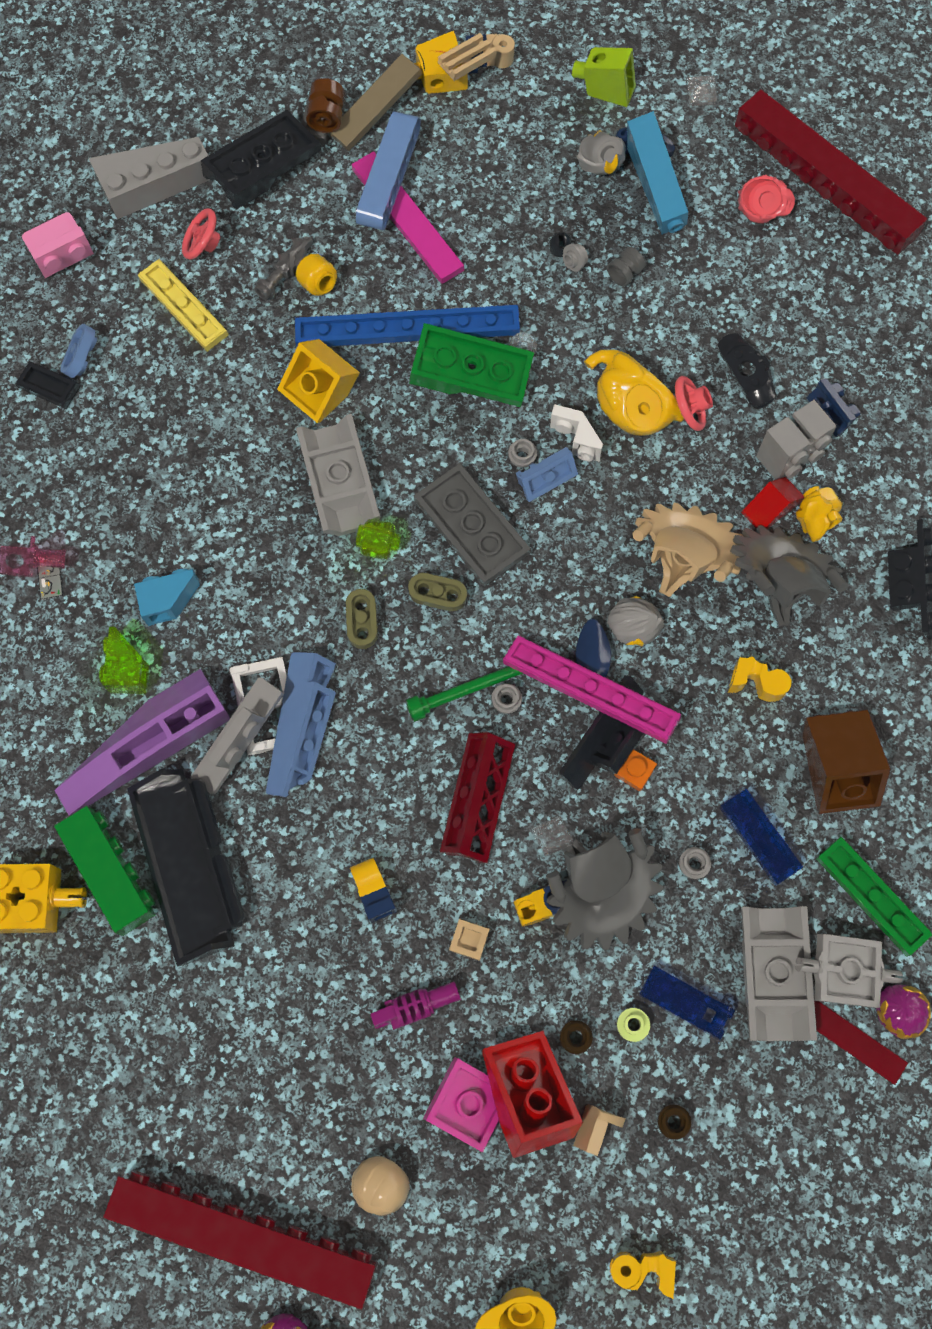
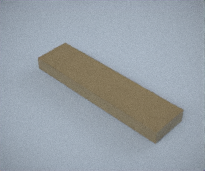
(376, 101)

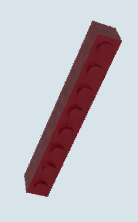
(830, 172)
(242, 1239)

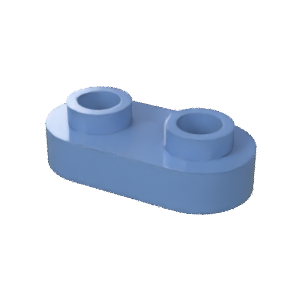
(78, 349)

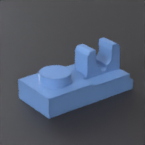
(547, 474)

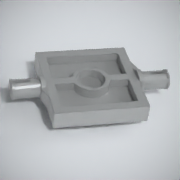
(848, 971)

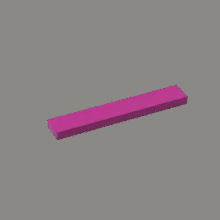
(416, 229)
(592, 689)

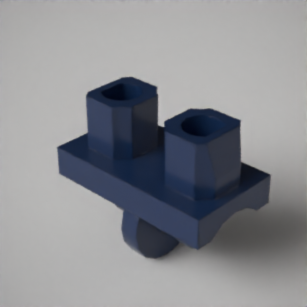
(830, 399)

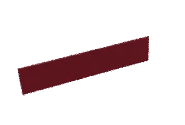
(858, 1044)

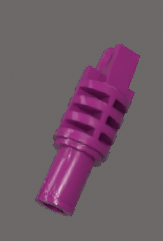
(414, 1006)

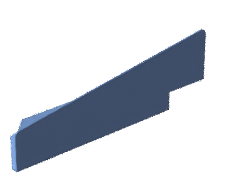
(301, 722)

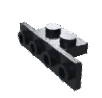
(912, 577)
(603, 745)

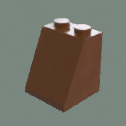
(845, 761)

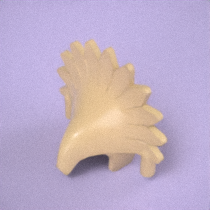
(687, 544)

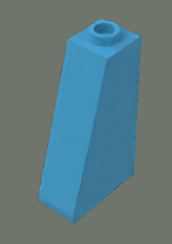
(656, 173)

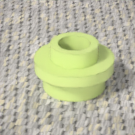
(623, 1029)

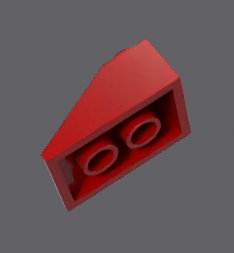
(530, 1094)

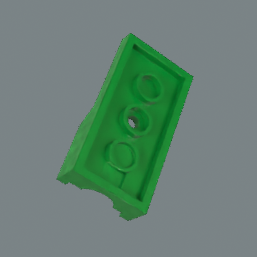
(444, 361)

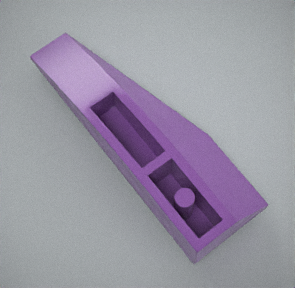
(147, 738)

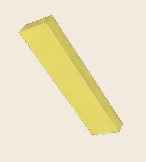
(183, 305)

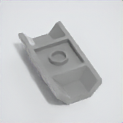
(338, 477)
(775, 992)

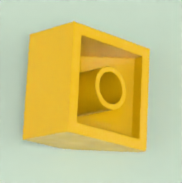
(317, 379)

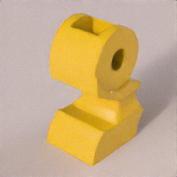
(770, 685)
(630, 1272)

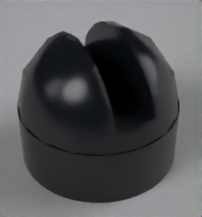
(554, 243)

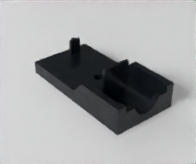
(245, 175)

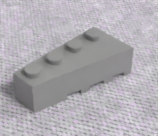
(149, 174)

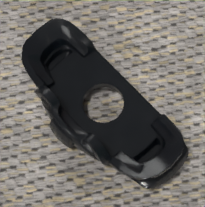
(756, 387)

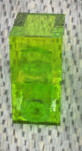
(124, 667)

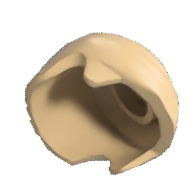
(380, 1186)

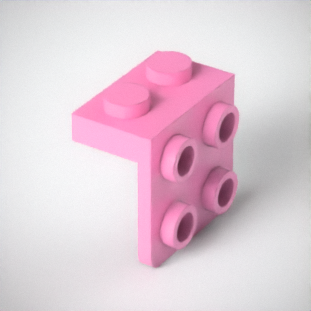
(57, 244)

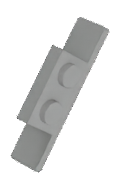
(237, 734)

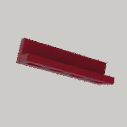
(472, 793)

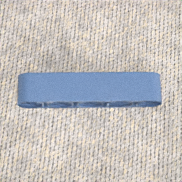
(388, 170)

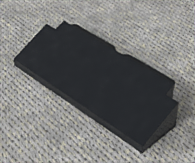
(186, 864)

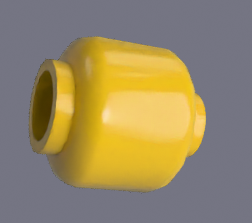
(316, 274)

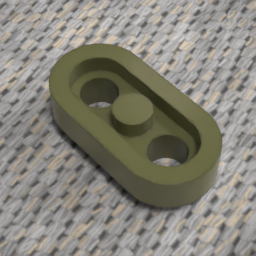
(439, 589)
(361, 620)

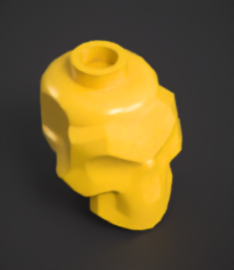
(819, 511)

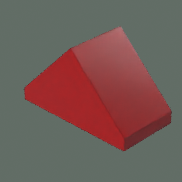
(772, 503)

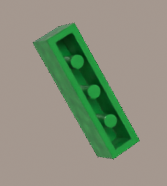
(105, 870)

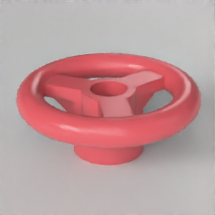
(203, 236)
(691, 401)

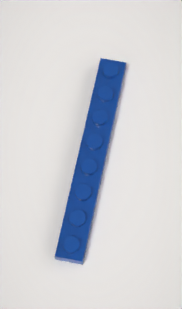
(407, 325)

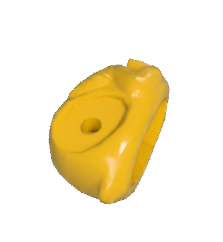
(632, 394)

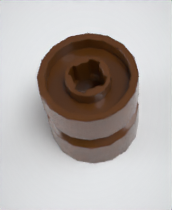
(325, 105)

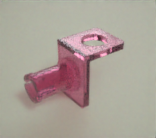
(32, 558)

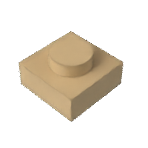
(469, 940)

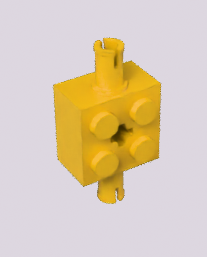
(42, 898)

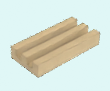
(462, 54)

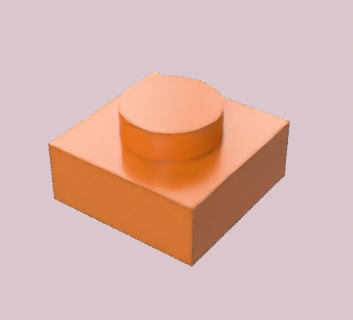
(636, 770)

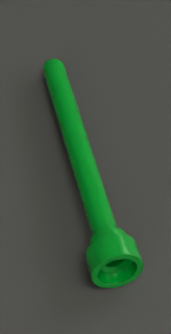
(421, 706)

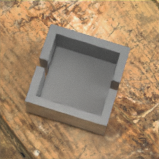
(789, 446)

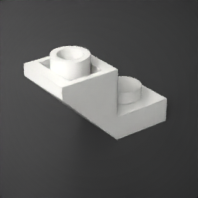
(586, 442)

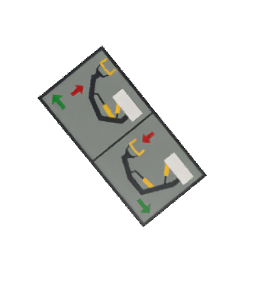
(49, 582)

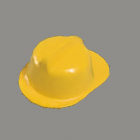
(519, 1310)

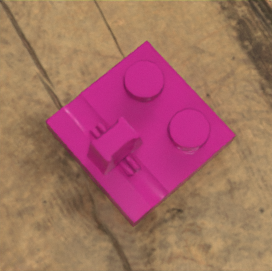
(464, 1105)

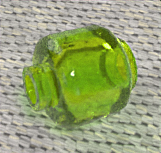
(377, 539)

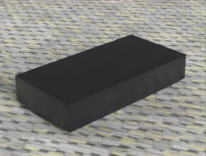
(47, 385)

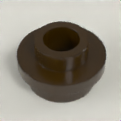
(585, 1031)
(684, 1126)

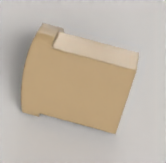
(594, 1127)

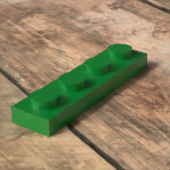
(874, 897)

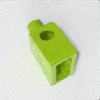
(608, 74)

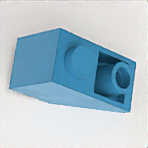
(165, 596)

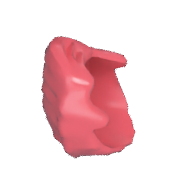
(765, 199)

